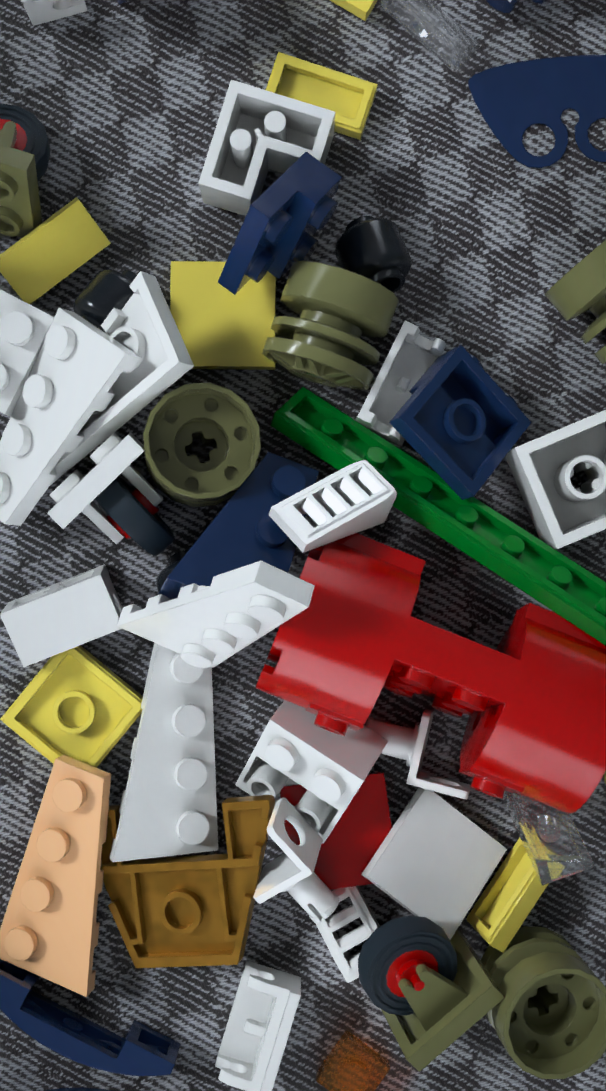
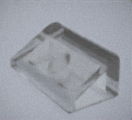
(434, 30)
(548, 838)

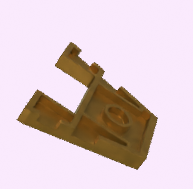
(190, 906)

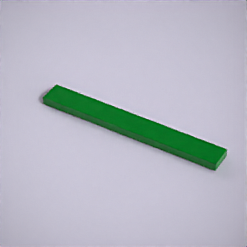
(462, 523)

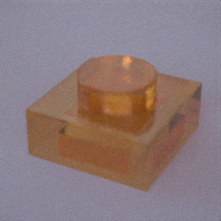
(352, 1066)

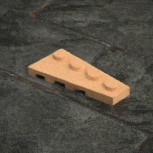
(55, 897)

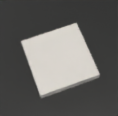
(434, 861)

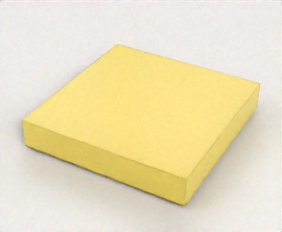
(216, 324)
(74, 708)

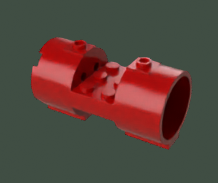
(529, 703)

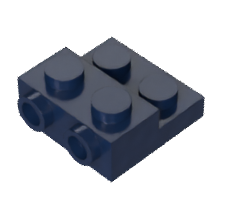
(282, 223)
(460, 421)

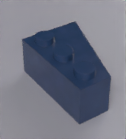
(243, 528)

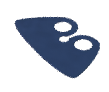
(538, 93)

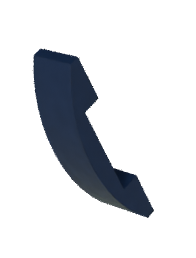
(79, 1039)

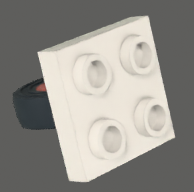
(128, 510)

